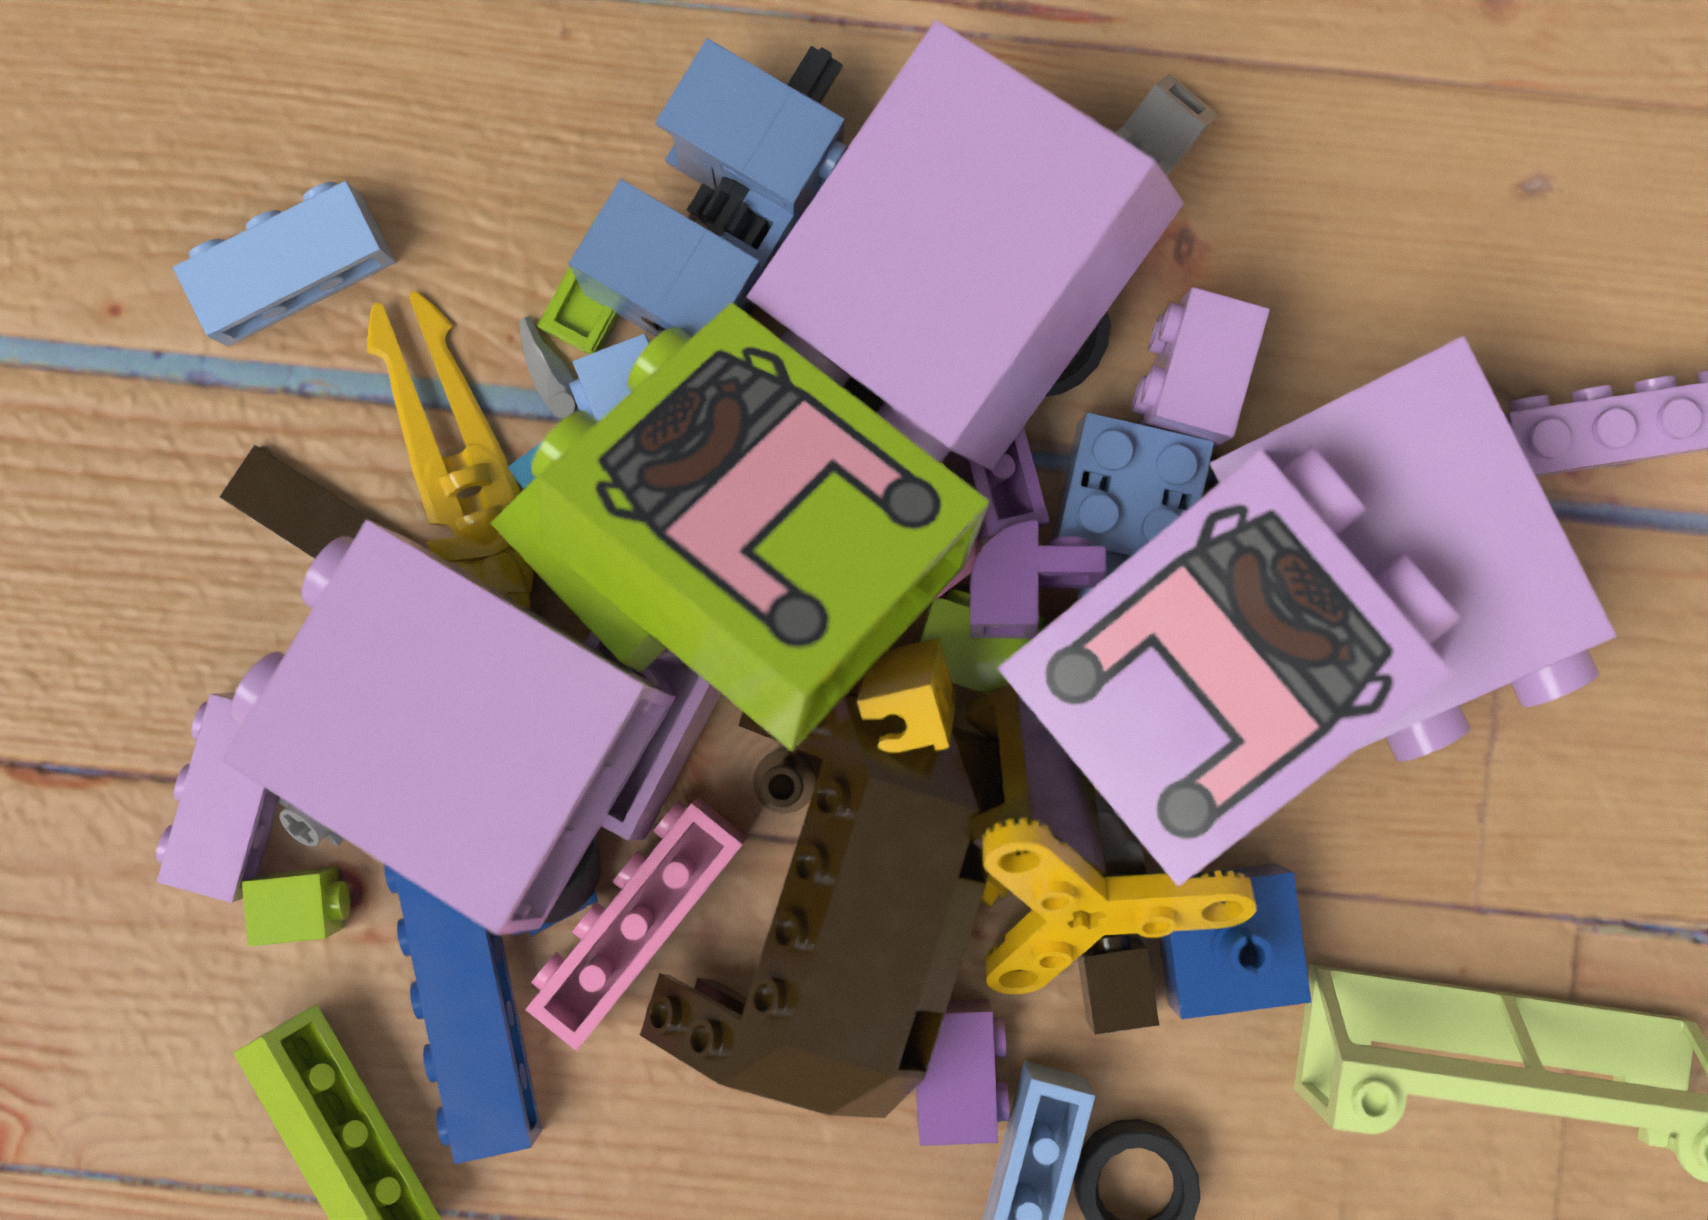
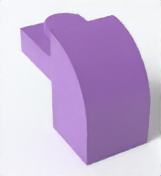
(1014, 568)

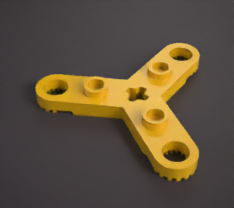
(1080, 906)

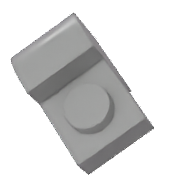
(1167, 123)

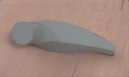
(547, 371)

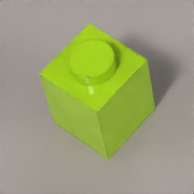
(294, 906)

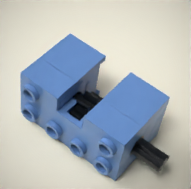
(759, 164)

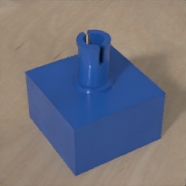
(1245, 964)

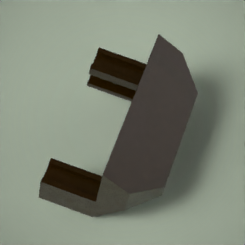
(860, 930)

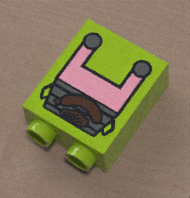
(754, 518)

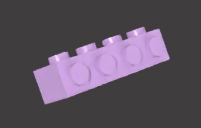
(1612, 429)

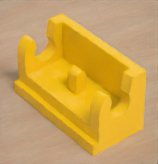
(918, 688)

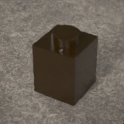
(1118, 985)

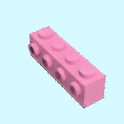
(636, 923)

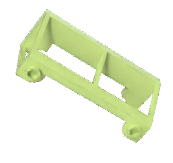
(1368, 1085)

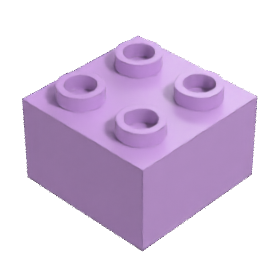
(1201, 365)

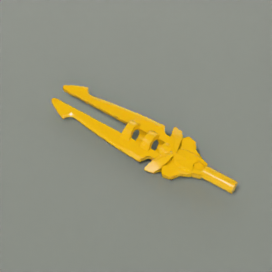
(476, 543)

